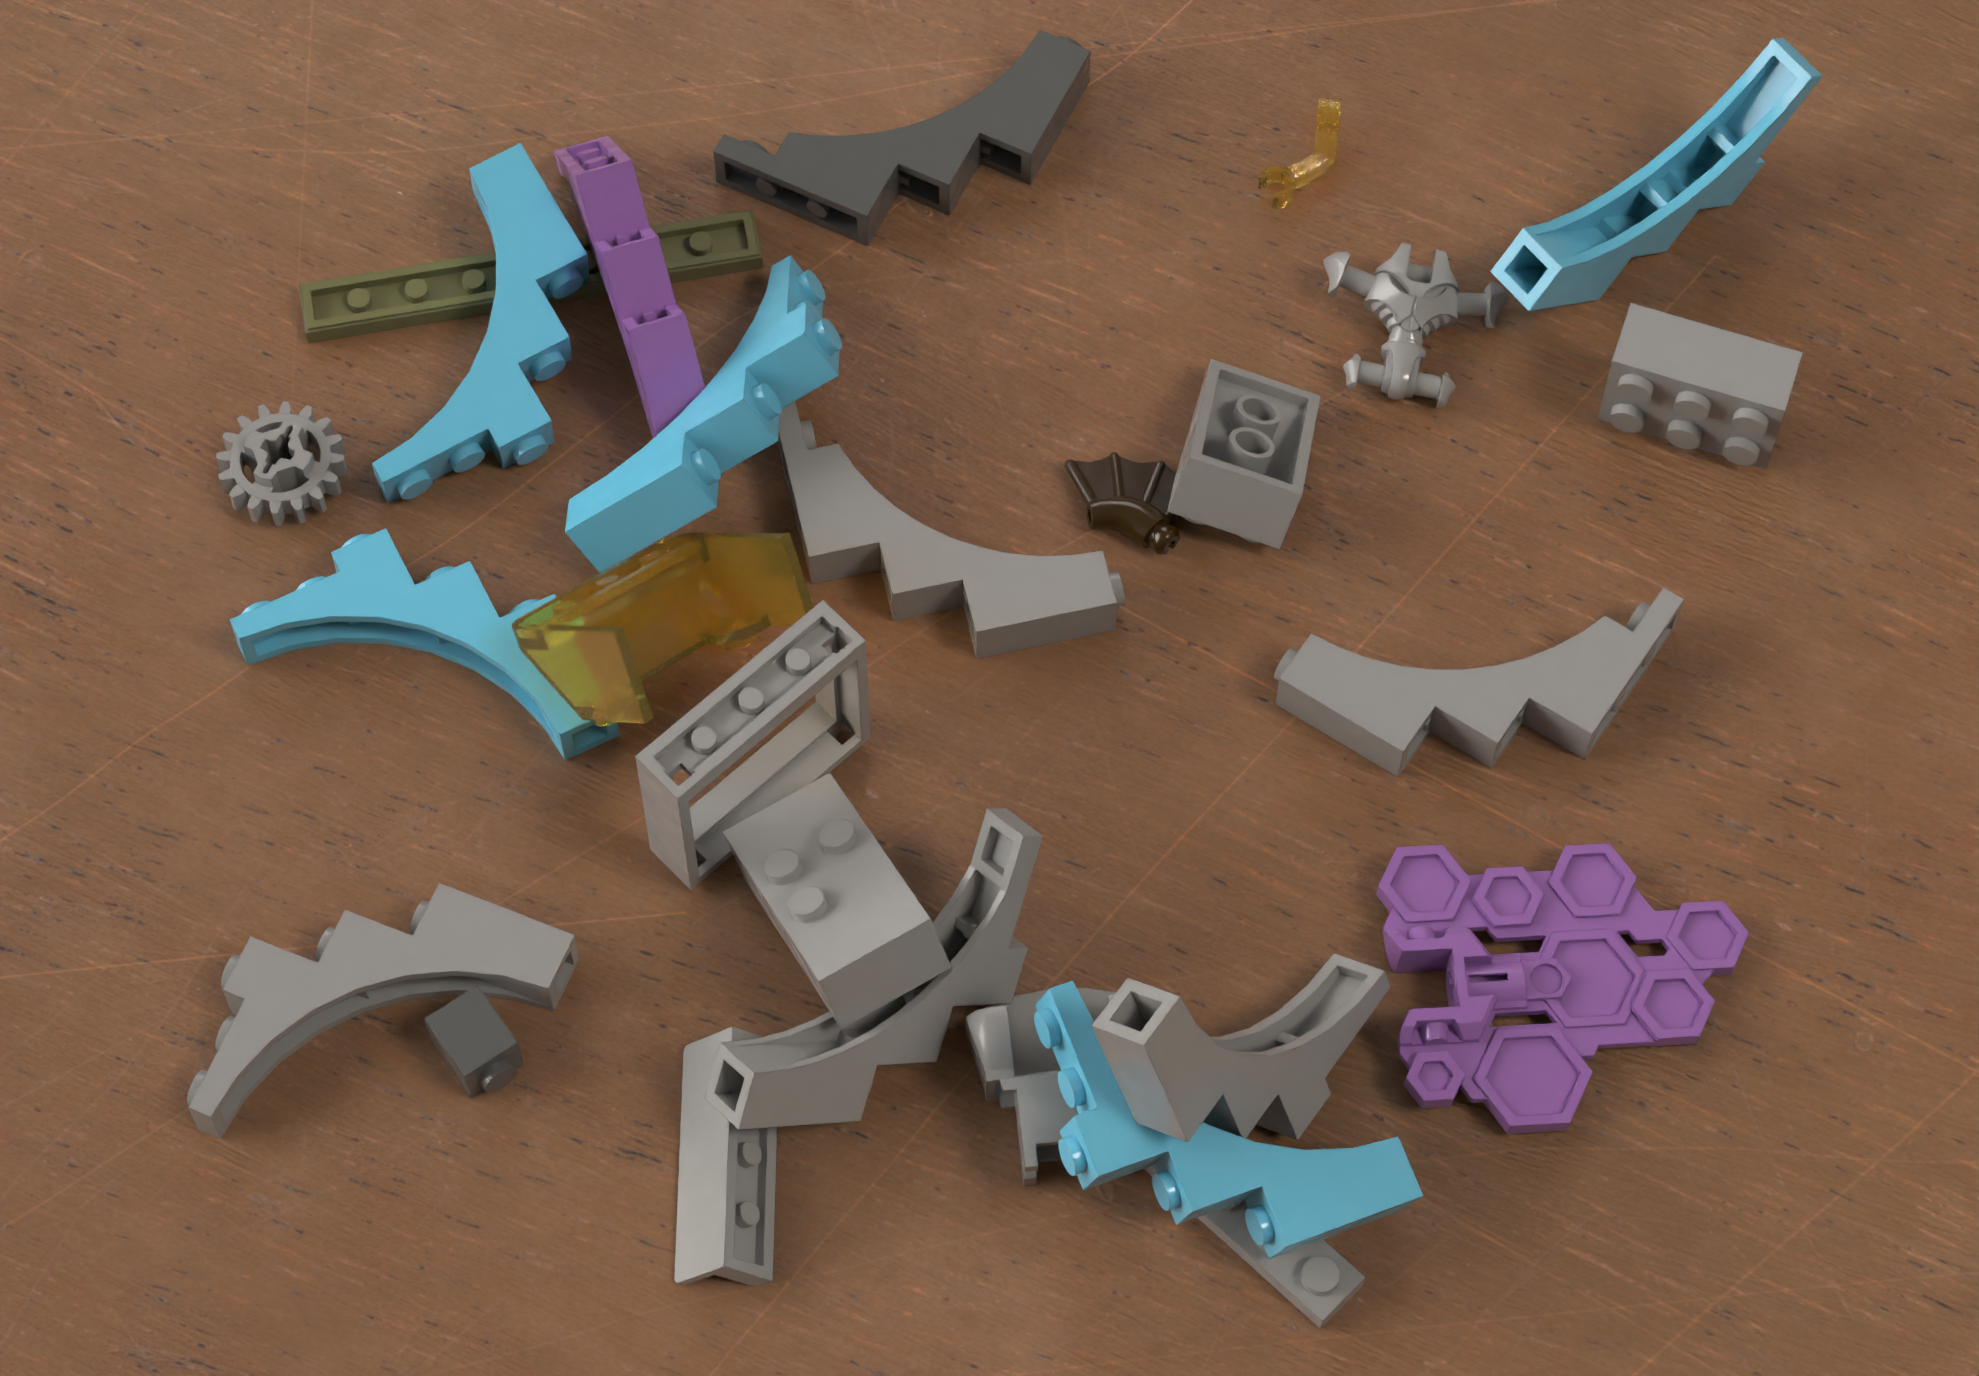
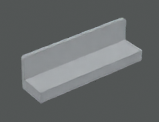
(722, 1182)

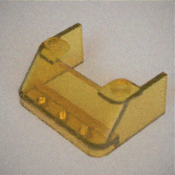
(656, 610)

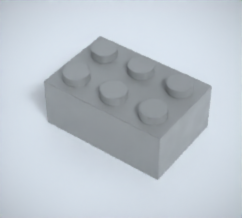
(1698, 386)

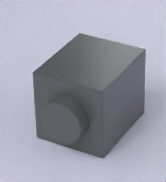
(475, 1043)

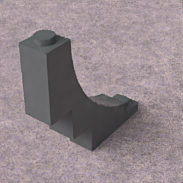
(856, 178)

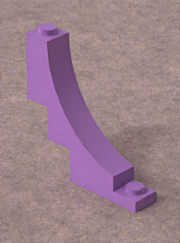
(634, 276)

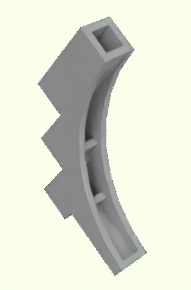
(365, 966)
(1248, 1078)

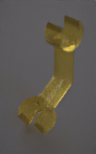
(1314, 165)

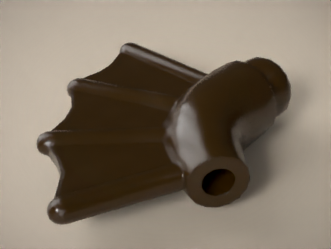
(1128, 499)

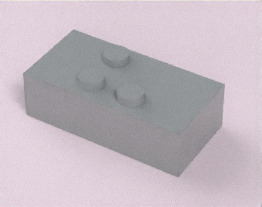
(837, 900)

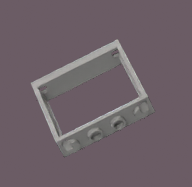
(810, 658)

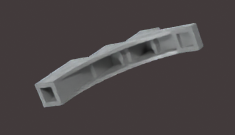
(827, 1071)

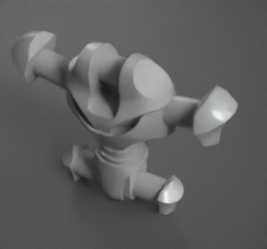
(1411, 305)

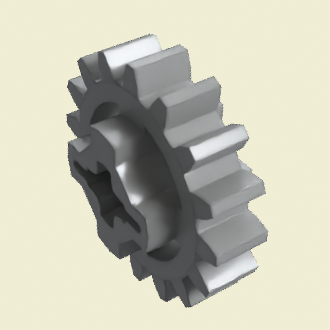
(281, 463)

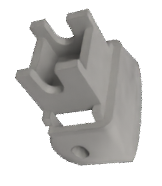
(1024, 1072)

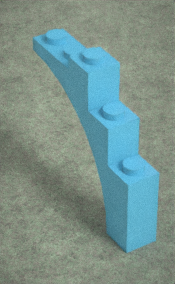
(1706, 167)
(523, 342)
(733, 418)
(444, 615)
(1288, 1191)

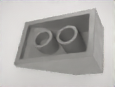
(1245, 455)

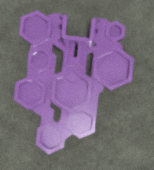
(1579, 978)

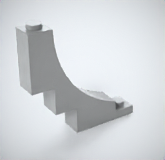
(1005, 596)
(1560, 692)

